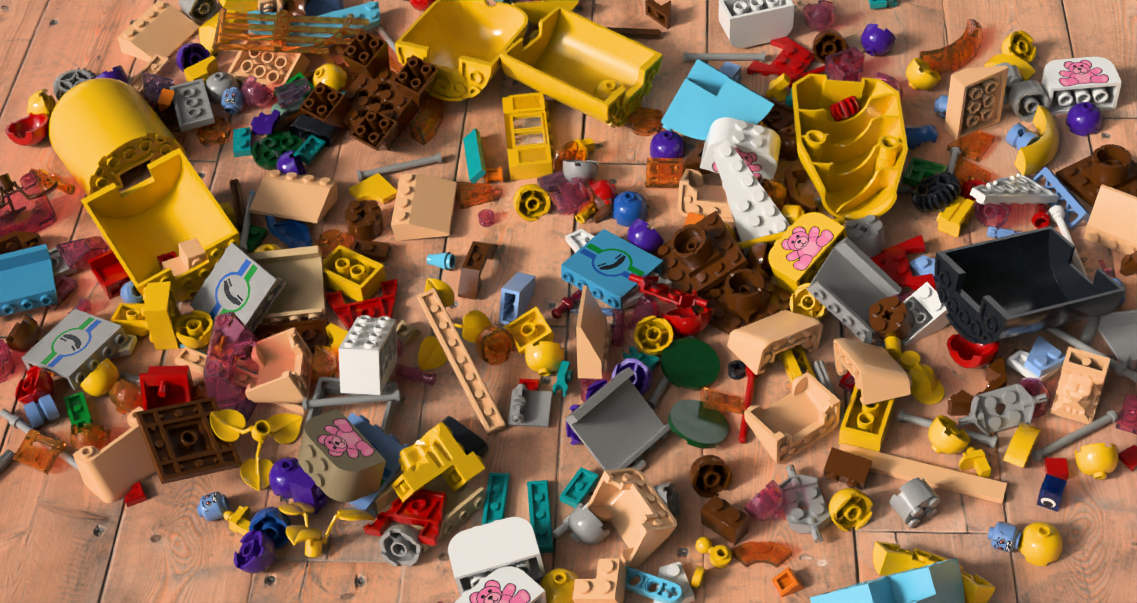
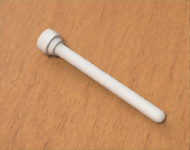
(1057, 215)

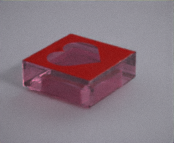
(847, 382)

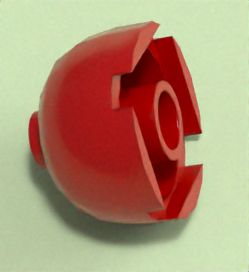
(36, 385)

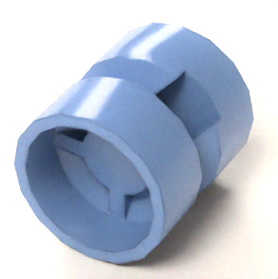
(1020, 136)
(41, 411)

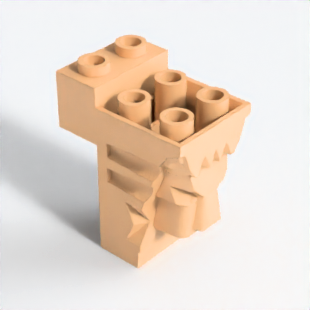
(1080, 385)

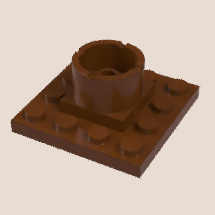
(1107, 166)
(701, 255)
(743, 300)
(184, 441)

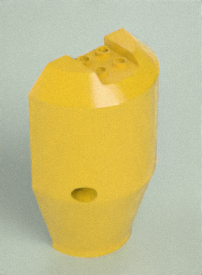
(854, 159)

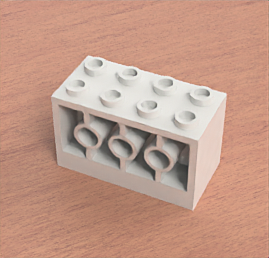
(368, 355)

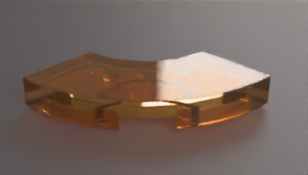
(761, 552)

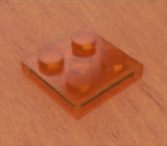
(663, 172)

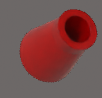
(1041, 217)

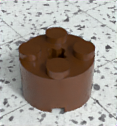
(364, 220)
(891, 318)

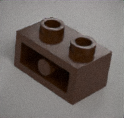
(847, 468)
(725, 519)

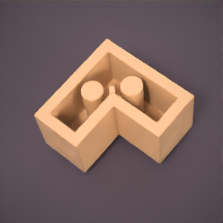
(190, 255)
(607, 586)

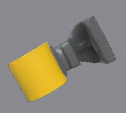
(891, 344)

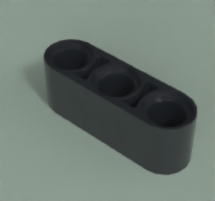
(305, 126)
(468, 439)

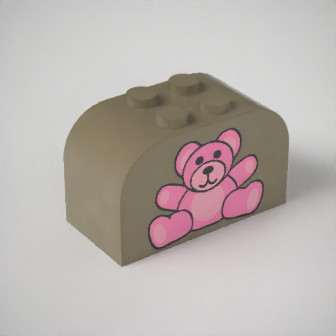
(340, 458)

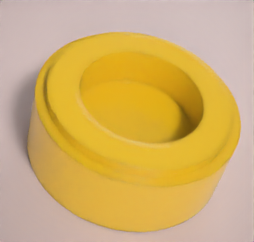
(908, 358)
(698, 577)

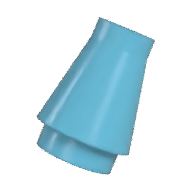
(442, 260)

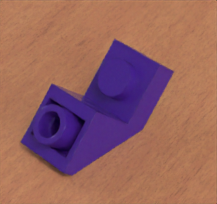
(265, 123)

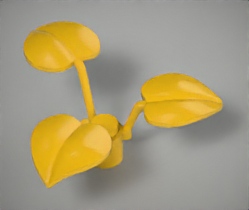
(430, 351)
(230, 423)
(313, 537)

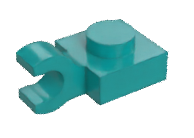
(876, 4)
(564, 376)

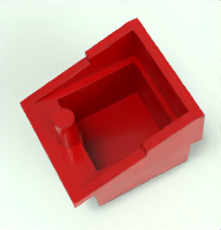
(166, 386)

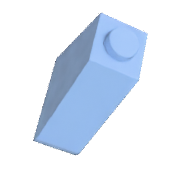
(516, 297)

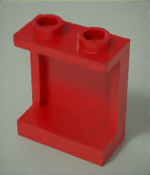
(109, 273)

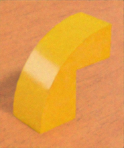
(1025, 69)
(1022, 444)

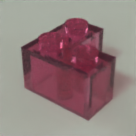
(844, 65)

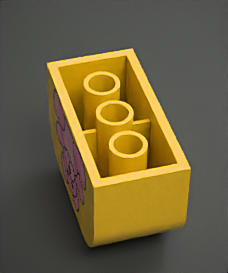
(804, 249)

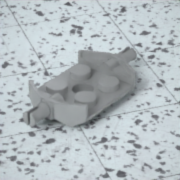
(1018, 409)
(804, 491)

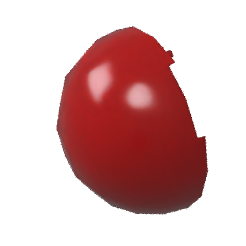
(28, 130)
(686, 321)
(969, 354)

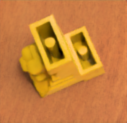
(433, 457)

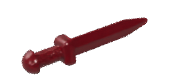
(567, 304)

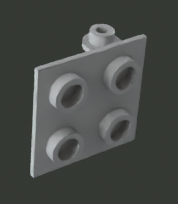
(529, 407)

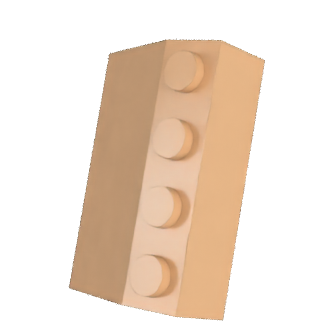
(157, 31)
(268, 67)
(975, 99)
(294, 196)
(423, 207)
(1114, 221)
(592, 338)

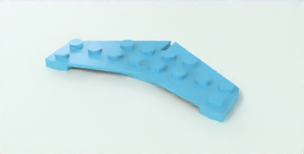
(367, 11)

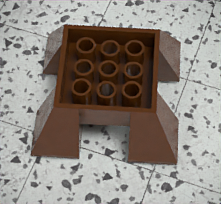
(379, 99)

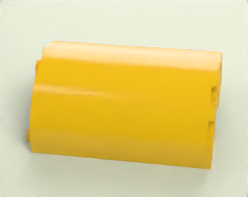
(585, 57)
(158, 217)

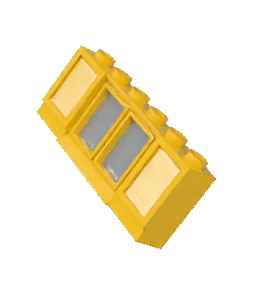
(528, 136)

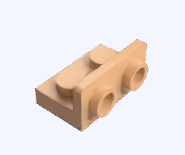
(269, 5)

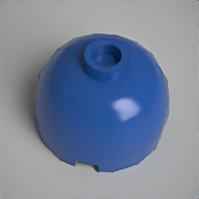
(629, 207)
(273, 523)

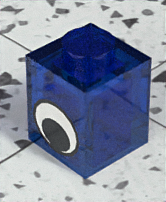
(1051, 492)

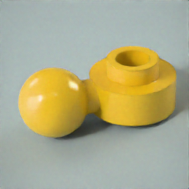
(705, 545)

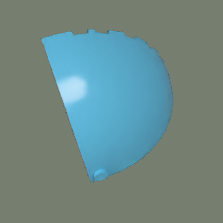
(711, 96)
(928, 584)

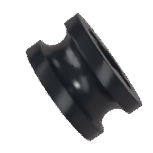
(736, 364)

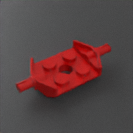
(649, 286)

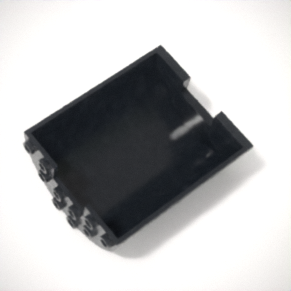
(1019, 286)

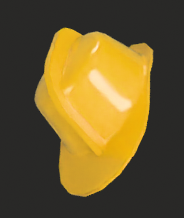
(925, 385)

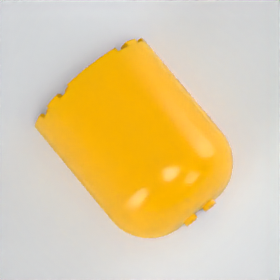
(463, 42)
(105, 131)

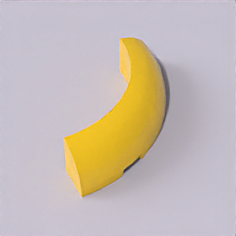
(1042, 152)
(891, 559)

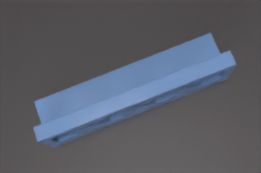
(1066, 195)

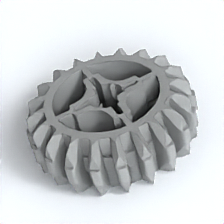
(70, 79)

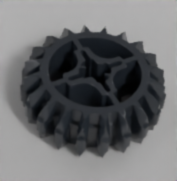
(936, 192)

